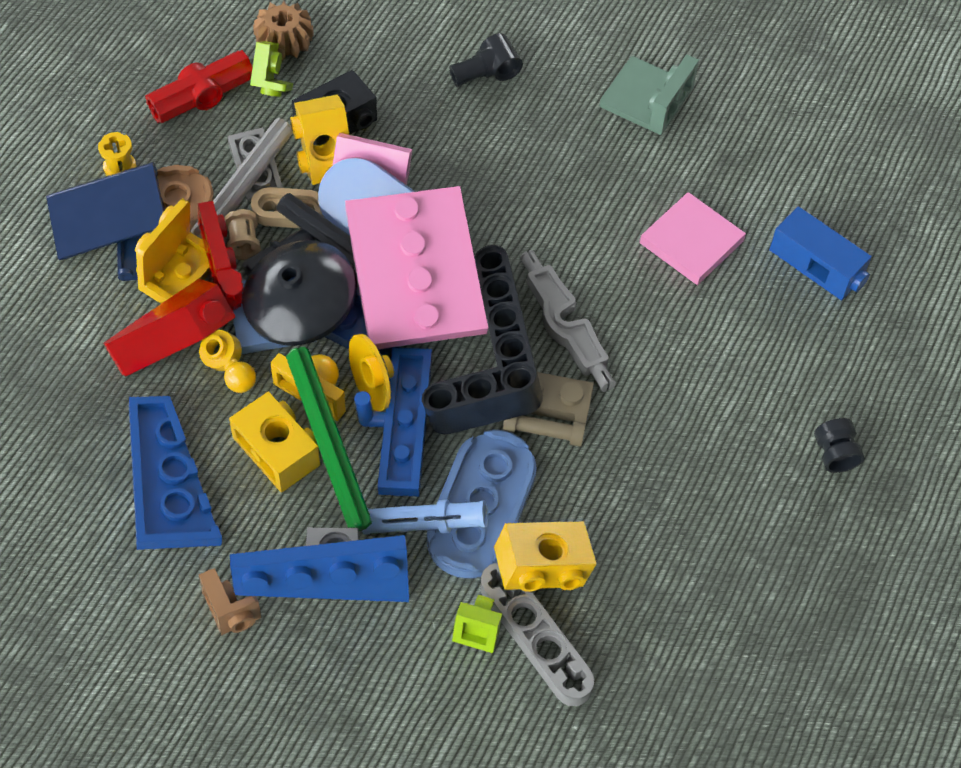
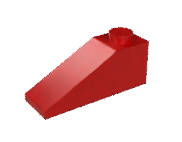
(170, 327)

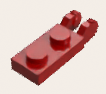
(220, 259)

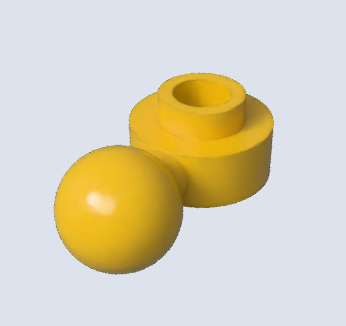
(238, 375)

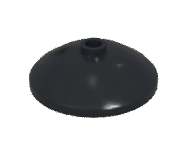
(309, 304)

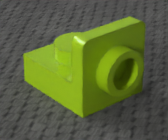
(266, 64)

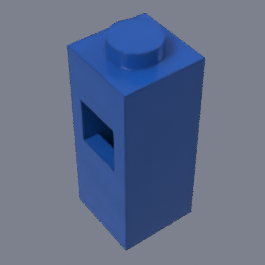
(821, 253)

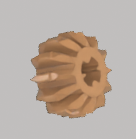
(285, 26)

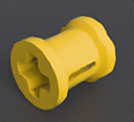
(124, 148)

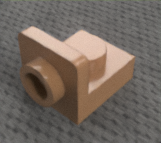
(225, 609)

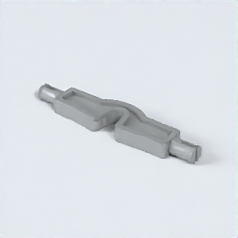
(574, 335)

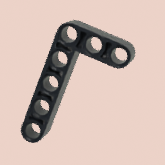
(498, 392)

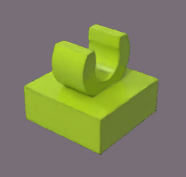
(477, 624)

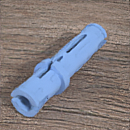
(472, 515)

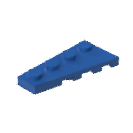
(166, 484)
(340, 570)

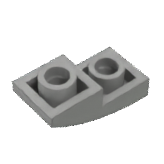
(240, 147)

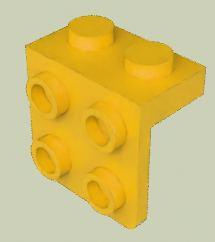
(170, 255)

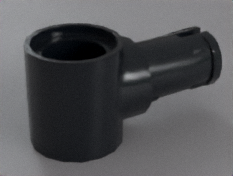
(495, 58)

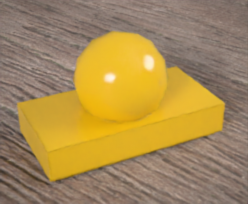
(328, 375)

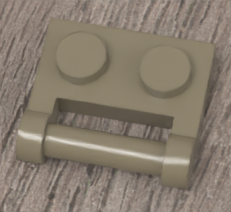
(562, 399)

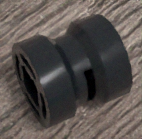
(839, 445)

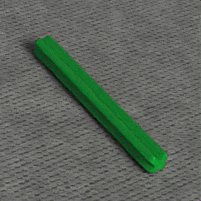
(328, 439)

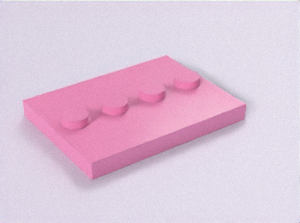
(415, 267)

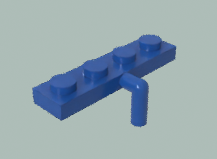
(402, 422)

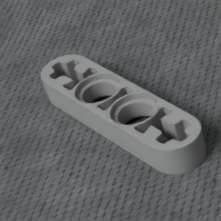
(540, 630)

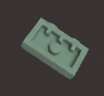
(650, 93)

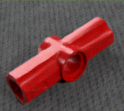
(199, 86)

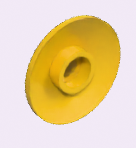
(371, 370)

